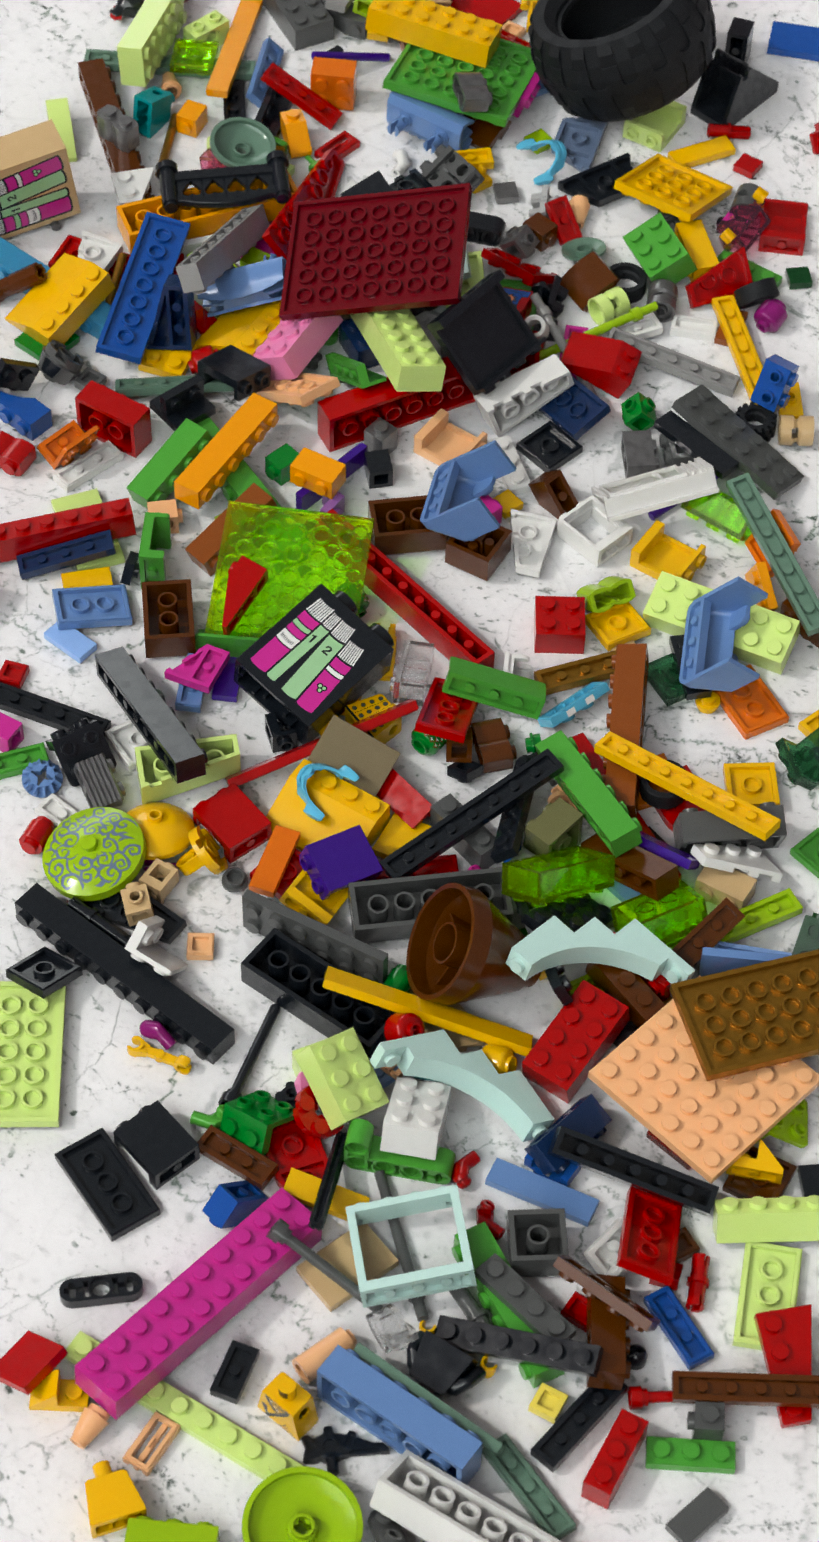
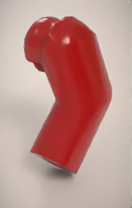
(462, 1168)
(485, 1213)

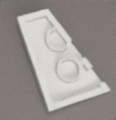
(99, 250)
(530, 541)
(729, 856)

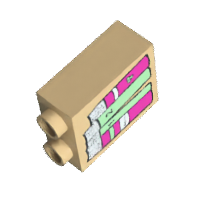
(34, 180)

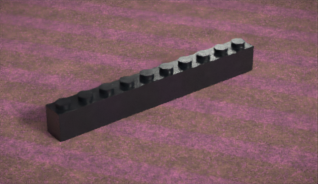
(128, 978)

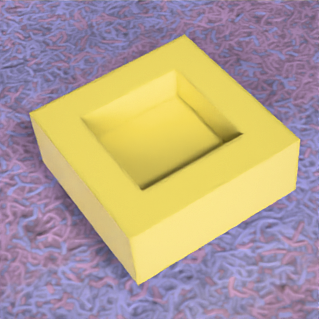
(548, 1403)

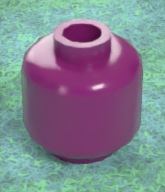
(770, 315)

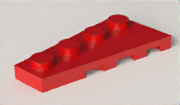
(787, 1350)

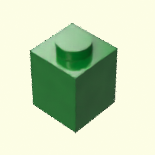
(278, 464)

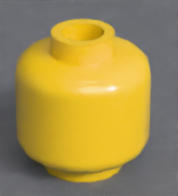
(501, 1058)

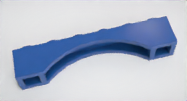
(25, 415)

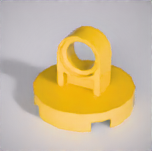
(203, 852)

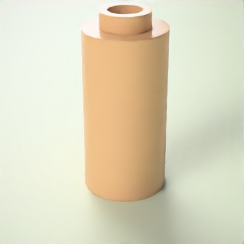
(310, 1360)

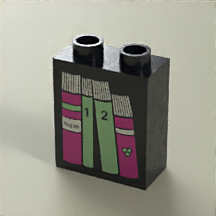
(314, 662)

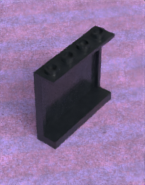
(485, 335)

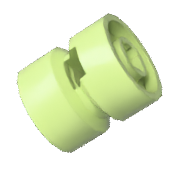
(608, 305)

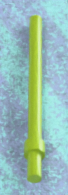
(635, 314)

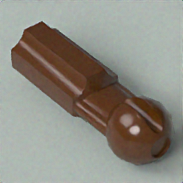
(22, 280)

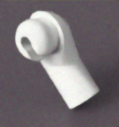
(403, 162)

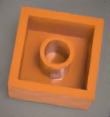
(335, 81)

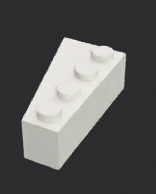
(523, 394)

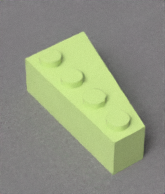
(157, 782)

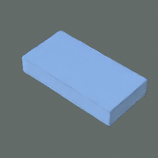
(71, 642)

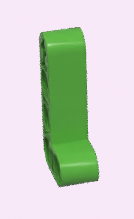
(364, 1154)

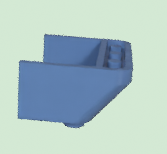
(455, 491)
(711, 634)

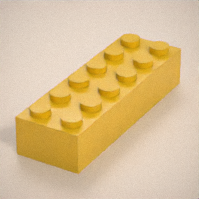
(436, 29)

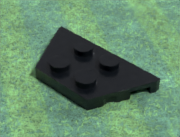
(598, 181)

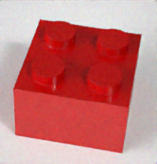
(559, 624)

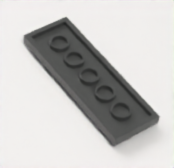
(738, 440)
(331, 945)

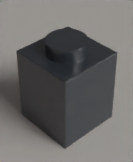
(378, 468)

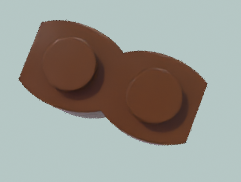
(493, 745)

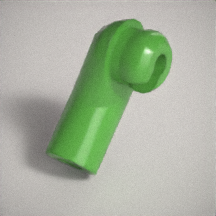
(205, 1120)

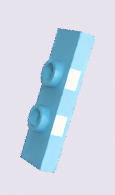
(579, 701)

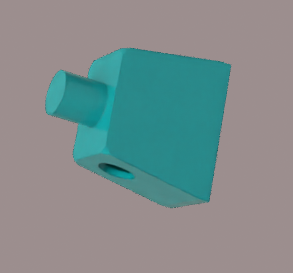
(152, 110)

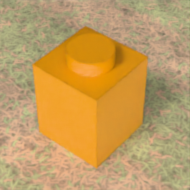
(191, 118)

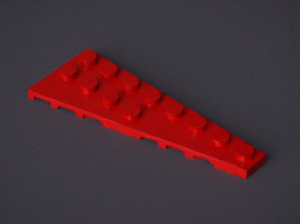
(319, 184)

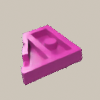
(200, 669)

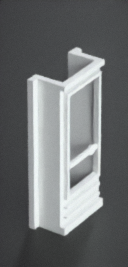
(656, 489)

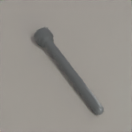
(281, 1233)

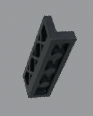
(270, 110)

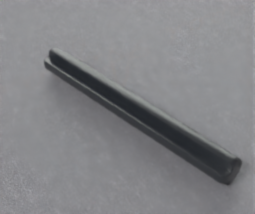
(328, 1183)

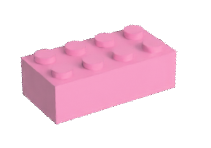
(295, 344)

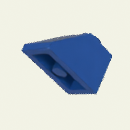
(233, 1203)

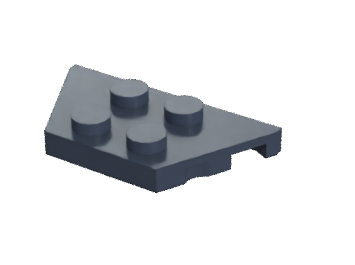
(581, 140)

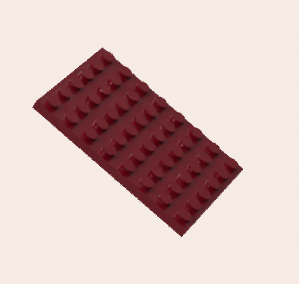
(376, 252)

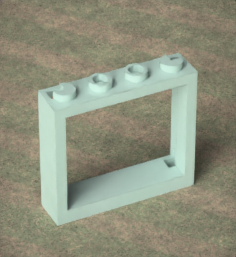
(418, 1282)

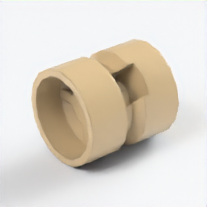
(804, 430)

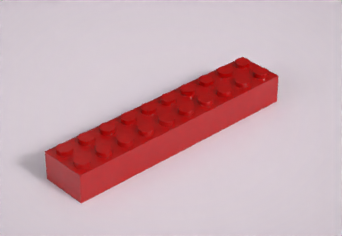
(348, 414)

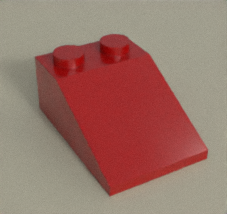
(601, 361)

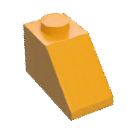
(295, 133)

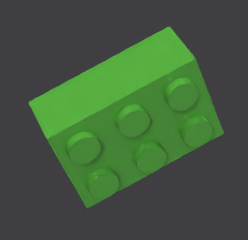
(659, 251)

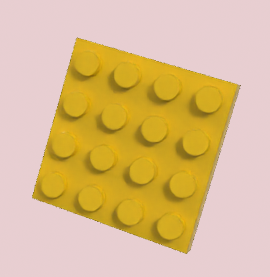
(673, 188)

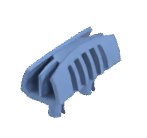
(428, 122)
(246, 286)

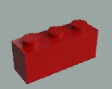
(614, 1459)

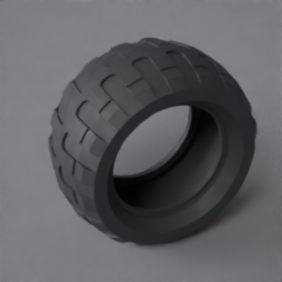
(620, 54)

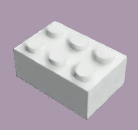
(415, 1118)

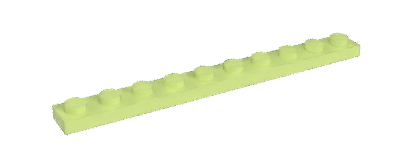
(201, 1422)

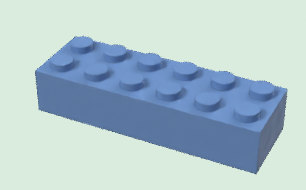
(396, 1415)

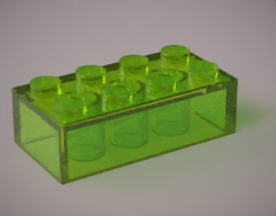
(558, 875)

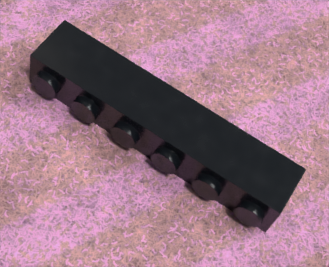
(633, 1170)

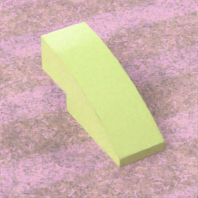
(59, 113)

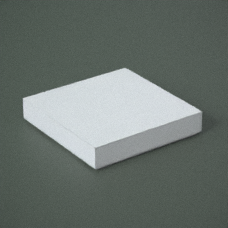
(123, 740)

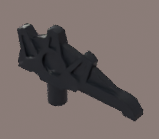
(334, 1447)

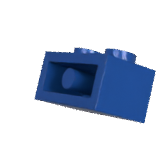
(775, 383)

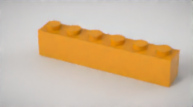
(226, 451)

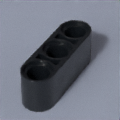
(485, 229)

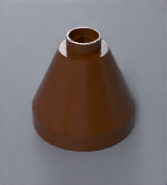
(462, 948)

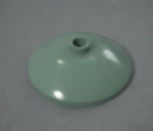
(241, 142)

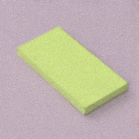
(81, 500)
(766, 1284)

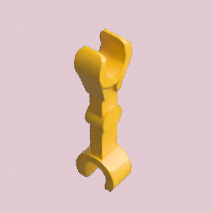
(180, 1063)

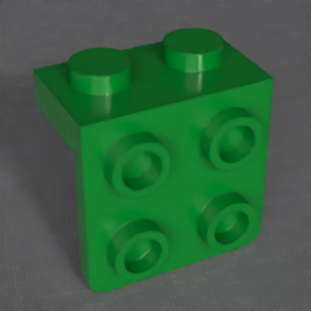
(253, 1117)

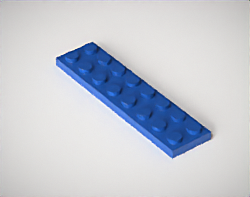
(140, 289)

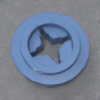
(46, 787)

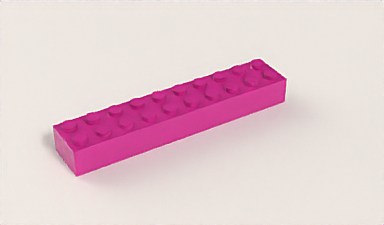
(193, 1306)

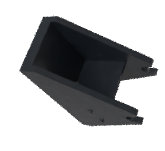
(730, 90)

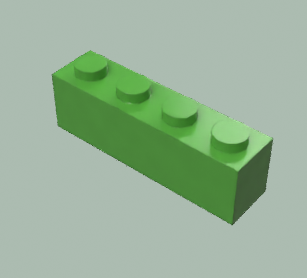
(157, 478)

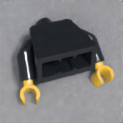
(443, 1366)

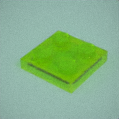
(194, 57)

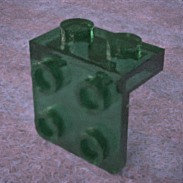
(801, 760)

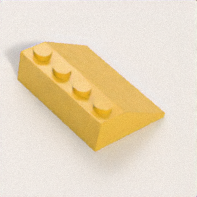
(63, 301)
(242, 328)
(339, 801)

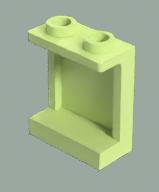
(657, 127)

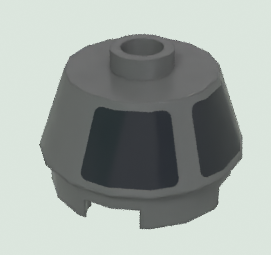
(59, 364)

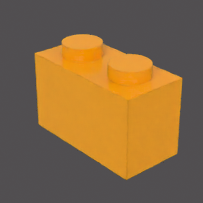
(317, 473)

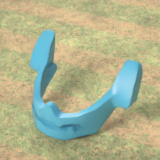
(558, 164)
(306, 772)

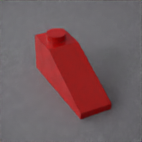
(243, 586)

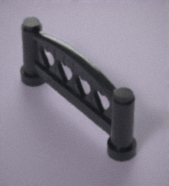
(175, 182)

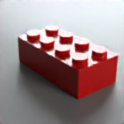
(575, 1041)

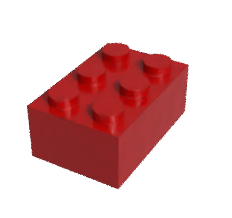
(118, 417)

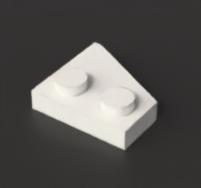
(132, 184)

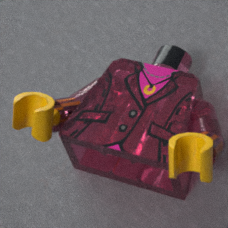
(743, 223)

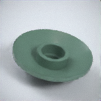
(580, 247)

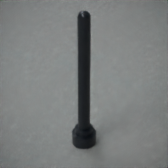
(249, 1062)

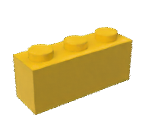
(698, 245)

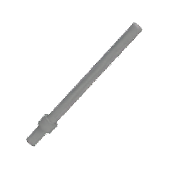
(546, 314)

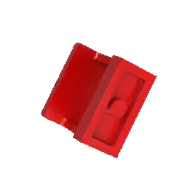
(787, 227)
(233, 822)

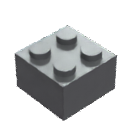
(536, 1240)

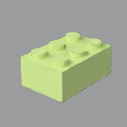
(342, 1078)

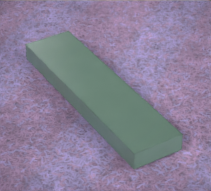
(530, 1490)

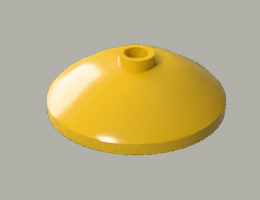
(164, 829)

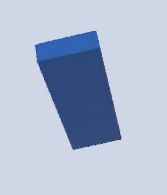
(679, 1327)

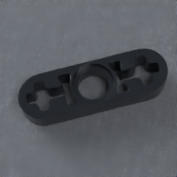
(91, 1282)

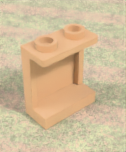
(443, 441)

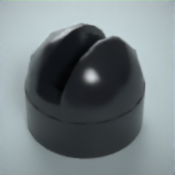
(638, 1360)

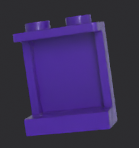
(339, 861)

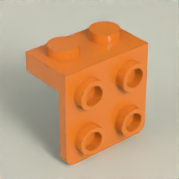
(66, 443)

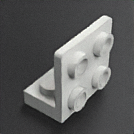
(144, 950)

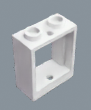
(598, 553)

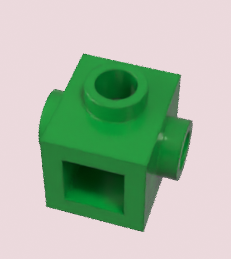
(639, 412)

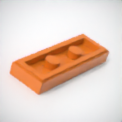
(274, 861)

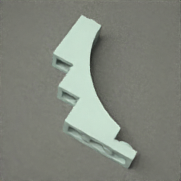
(629, 949)
(438, 1059)

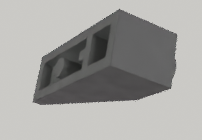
(349, 22)

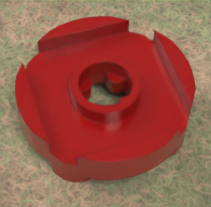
(306, 1116)

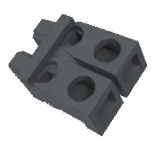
(450, 166)

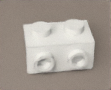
(604, 1251)

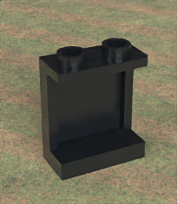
(237, 370)
(157, 1143)

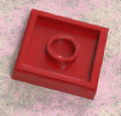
(30, 1362)

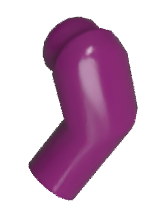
(155, 1030)

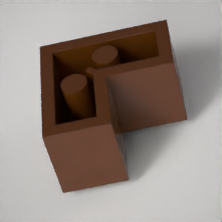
(481, 555)

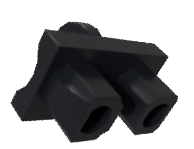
(551, 294)

